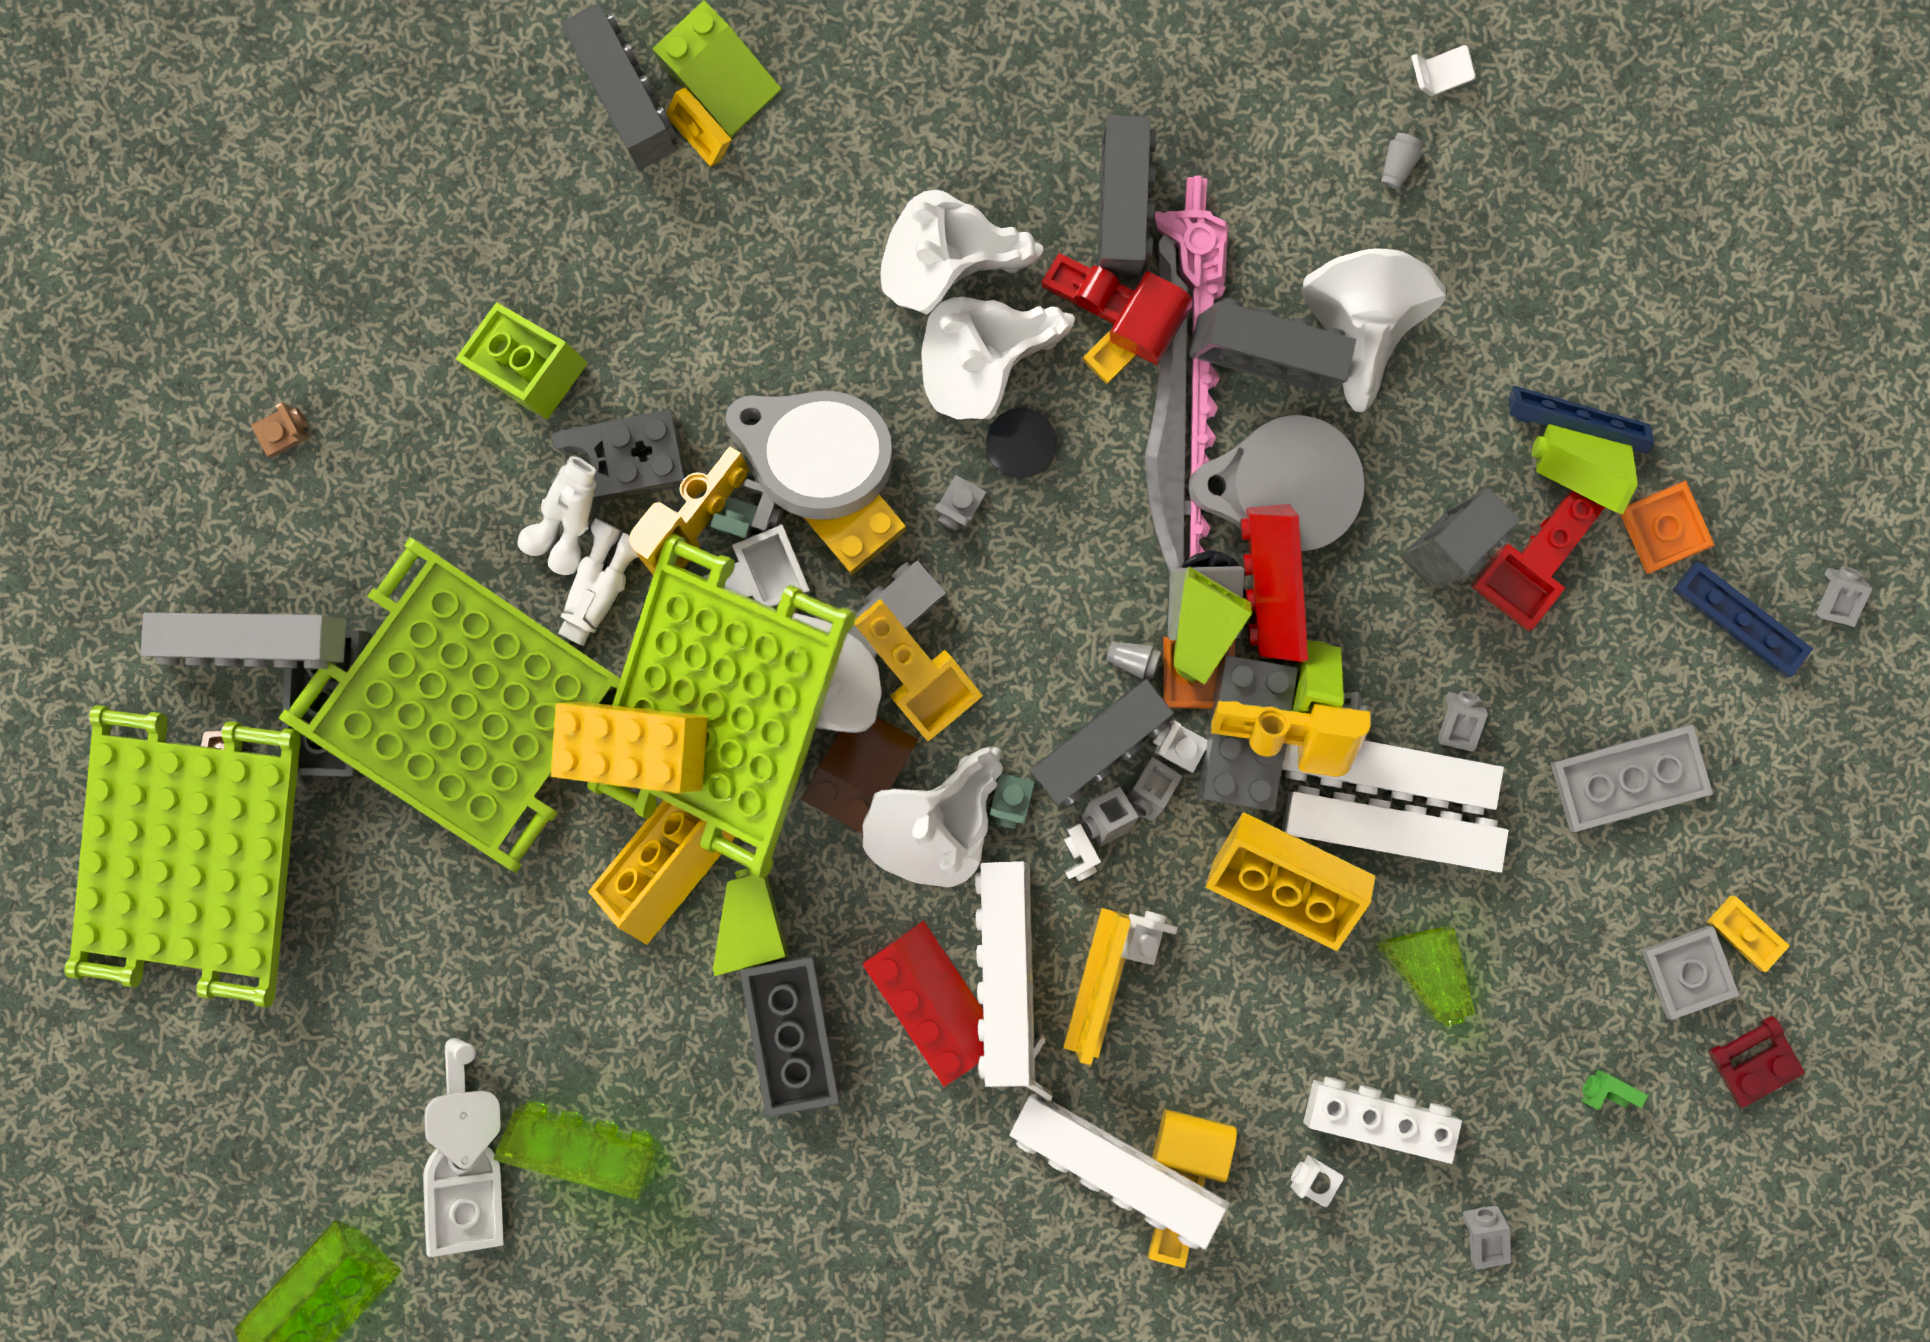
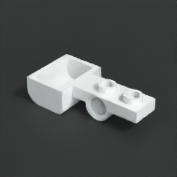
(766, 567)

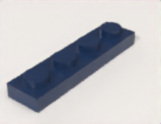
(1545, 409)
(1742, 619)

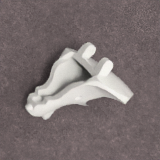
(943, 242)
(1376, 301)
(975, 345)
(854, 687)
(936, 832)

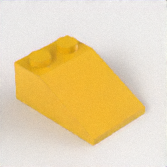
(860, 535)

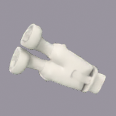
(568, 502)
(593, 588)

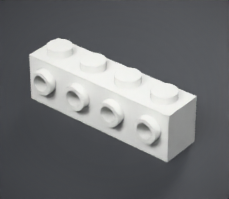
(1383, 1121)

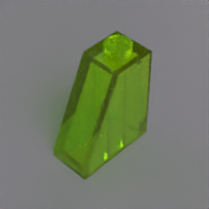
(1432, 971)

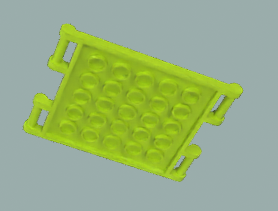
(754, 678)
(454, 704)
(184, 855)

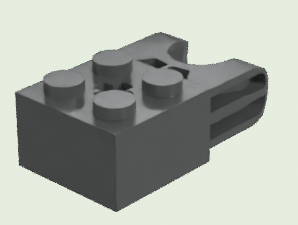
(615, 451)

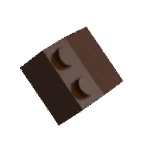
(857, 769)

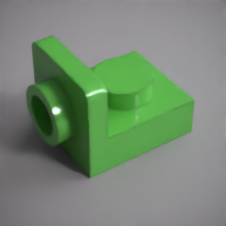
(1606, 1086)

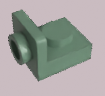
(735, 518)
(1011, 800)

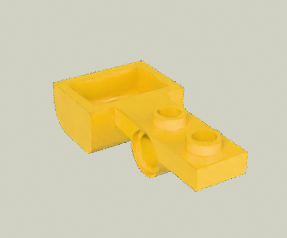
(660, 521)
(931, 690)
(1325, 738)
(1196, 1151)

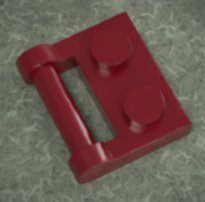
(1763, 1071)

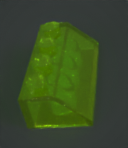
(578, 1150)
(321, 1290)

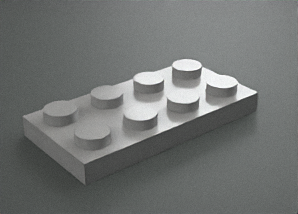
(1631, 778)

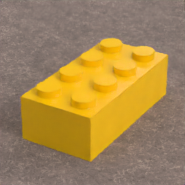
(629, 747)
(1291, 881)

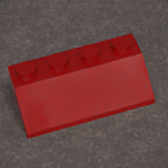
(1275, 582)
(930, 1001)

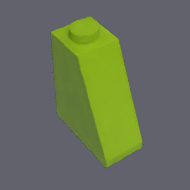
(1587, 465)
(1206, 625)
(1319, 678)
(748, 925)

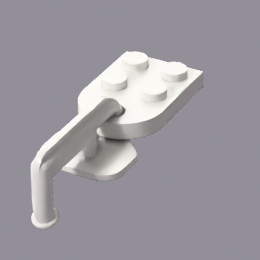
(463, 1200)

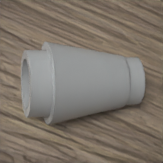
(1400, 159)
(1135, 658)

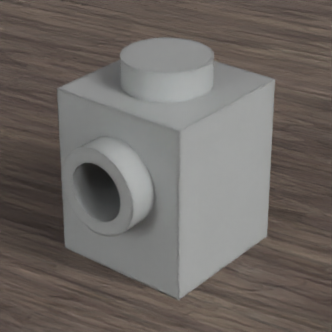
(1109, 817)

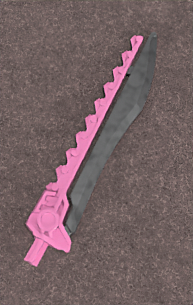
(1202, 267)

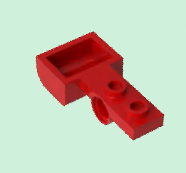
(1142, 318)
(1523, 581)

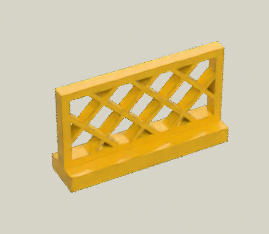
(1098, 986)

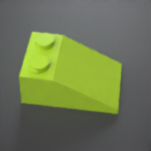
(716, 68)
(522, 360)

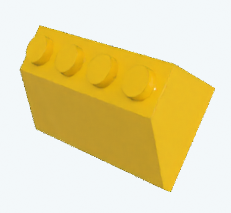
(655, 872)

